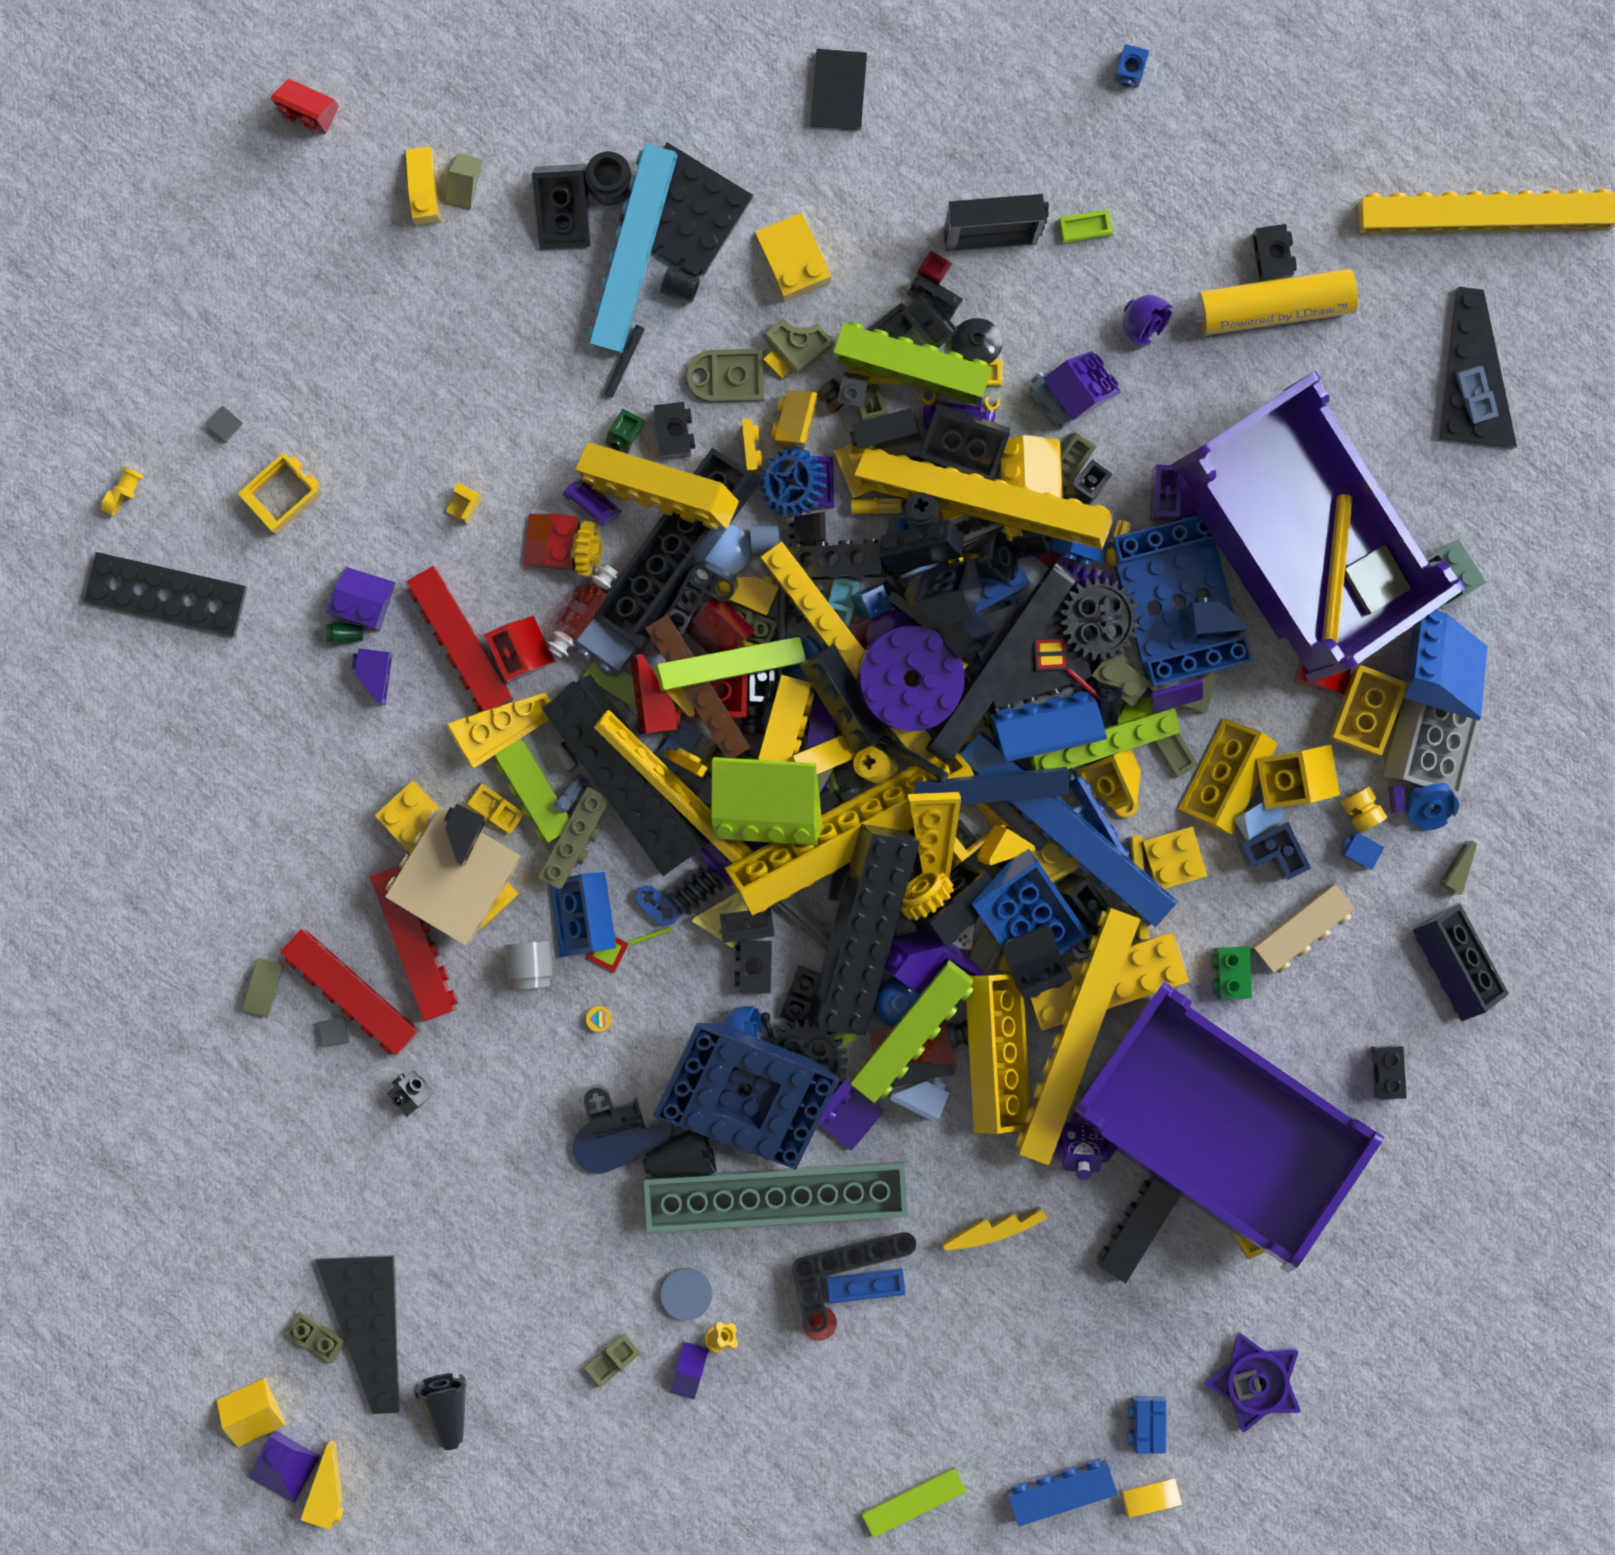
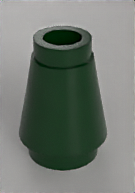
(343, 633)

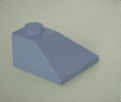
(922, 1098)

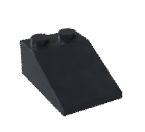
(562, 206)

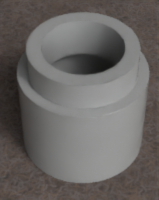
(529, 964)

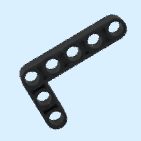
(842, 1265)

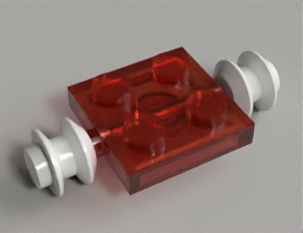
(581, 609)

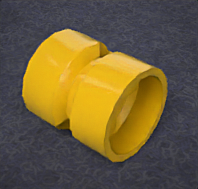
(1363, 809)

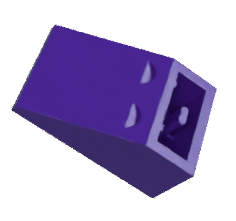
(1082, 384)

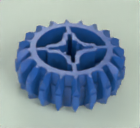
(803, 461)

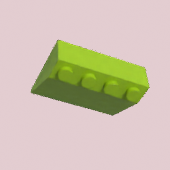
(765, 801)

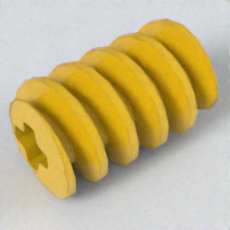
(875, 765)

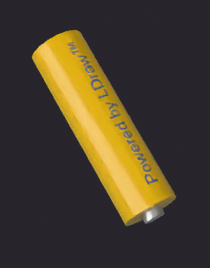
(1276, 302)

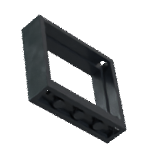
(995, 222)

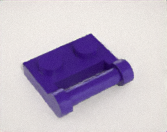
(592, 502)

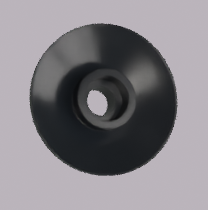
(985, 350)

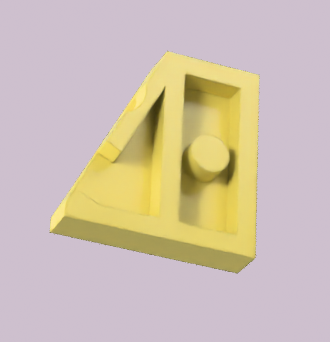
(710, 918)

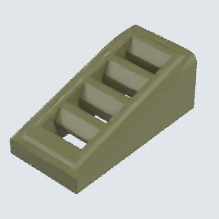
(1080, 464)
(1458, 871)

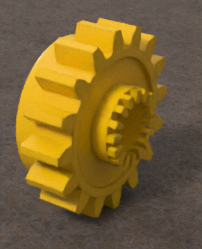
(926, 894)

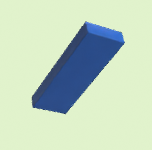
(865, 1285)

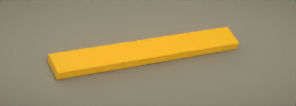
(667, 783)

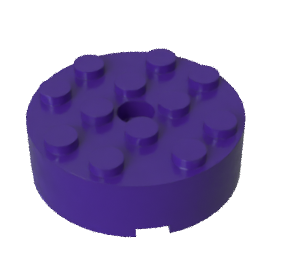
(936, 686)

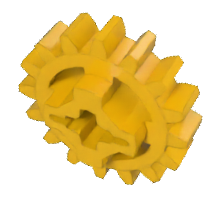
(587, 549)

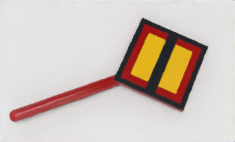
(1052, 655)

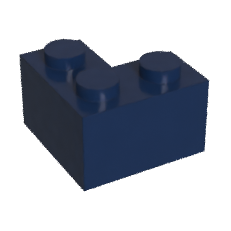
(1276, 844)

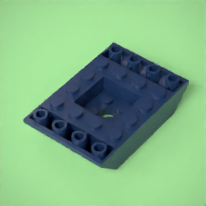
(768, 1120)

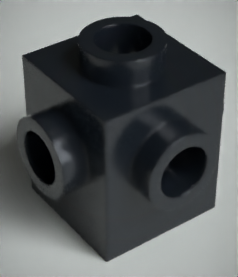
(409, 1092)

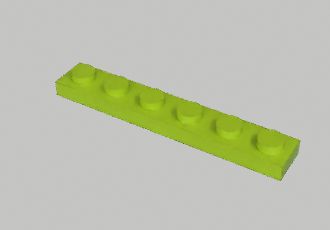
(1119, 738)

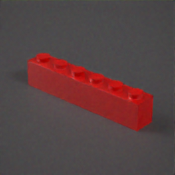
(459, 639)
(416, 953)
(349, 991)

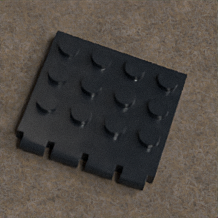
(697, 214)

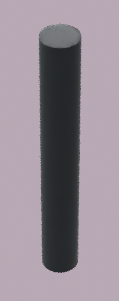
(624, 361)

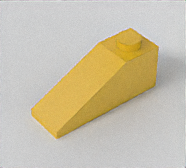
(422, 186)
(753, 594)
(326, 1492)

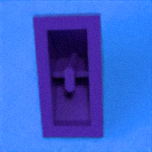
(689, 1370)

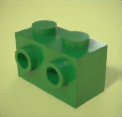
(1232, 973)

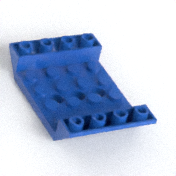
(1167, 563)

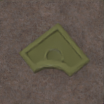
(797, 345)

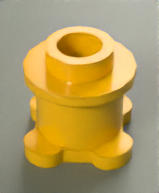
(721, 1337)

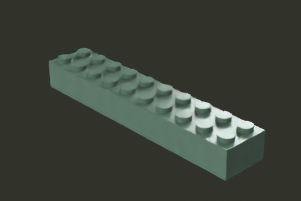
(776, 1196)

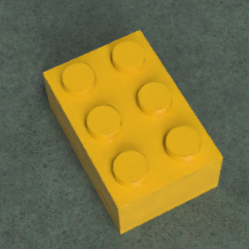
(1367, 711)

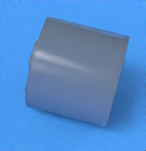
(763, 538)

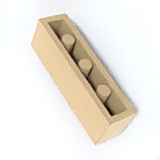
(1302, 928)

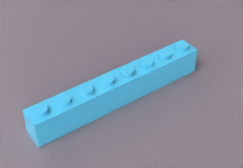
(633, 248)

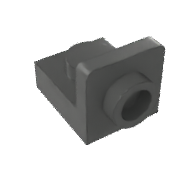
(853, 389)

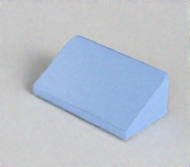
(1258, 820)

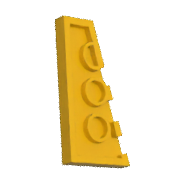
(935, 827)

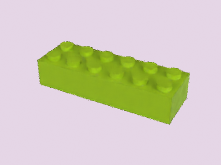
(911, 363)

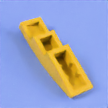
(983, 1232)

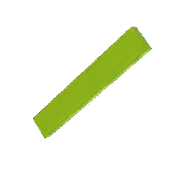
(730, 664)

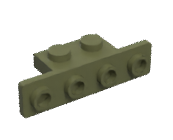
(1120, 674)
(575, 838)

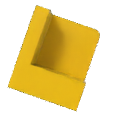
(464, 503)

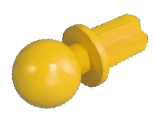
(1122, 527)

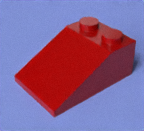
(653, 707)

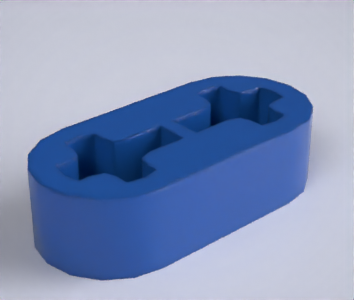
(652, 910)

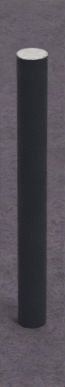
(782, 618)
(913, 758)

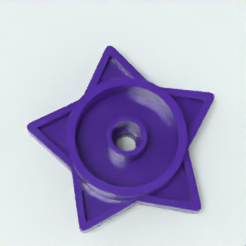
(1274, 1370)

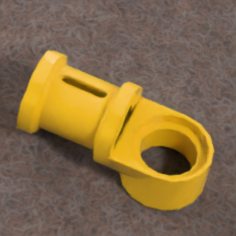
(125, 487)

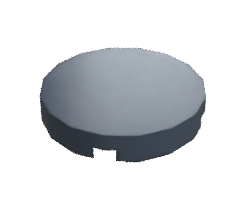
(686, 1294)

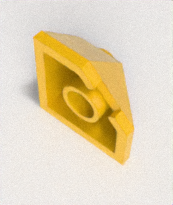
(1114, 779)

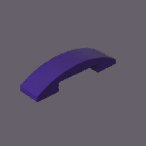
(821, 725)

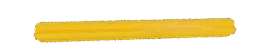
(1337, 567)

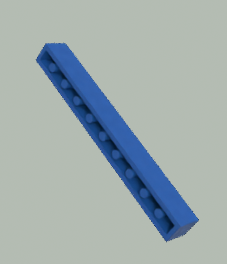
(1078, 839)

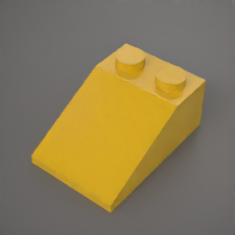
(793, 257)

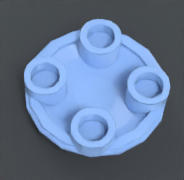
(731, 550)

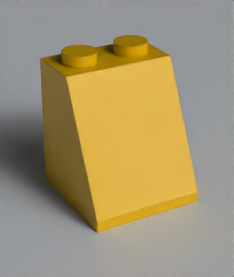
(1298, 777)

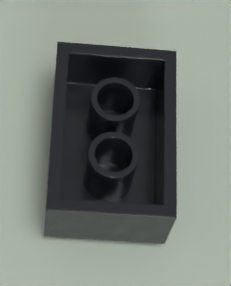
(964, 442)
(957, 911)

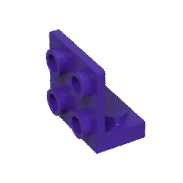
(849, 1114)

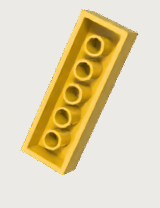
(657, 486)
(407, 817)
(1142, 974)
(997, 1054)

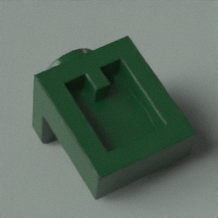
(624, 431)

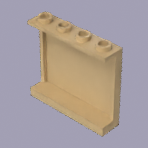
(448, 893)

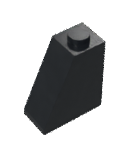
(886, 431)

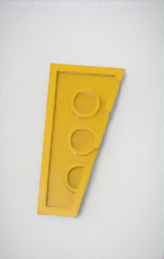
(495, 729)

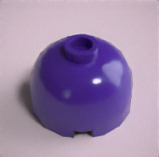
(1145, 317)

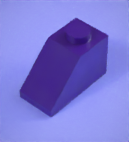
(373, 671)

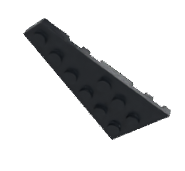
(1473, 346)
(365, 1306)

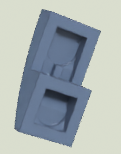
(1476, 394)

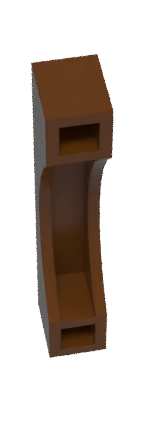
(702, 695)

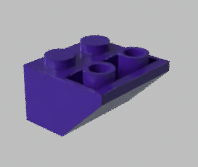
(1171, 495)

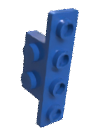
(1094, 812)

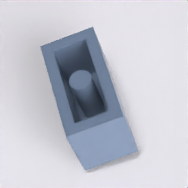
(605, 648)

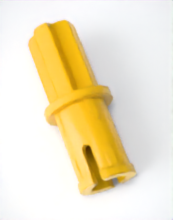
(876, 506)

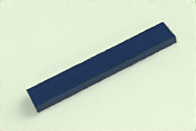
(1001, 786)

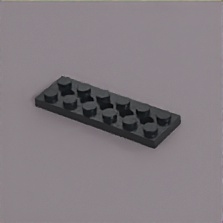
(157, 578)

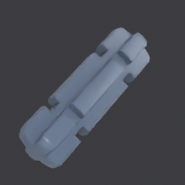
(570, 794)

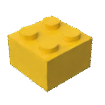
(1174, 858)

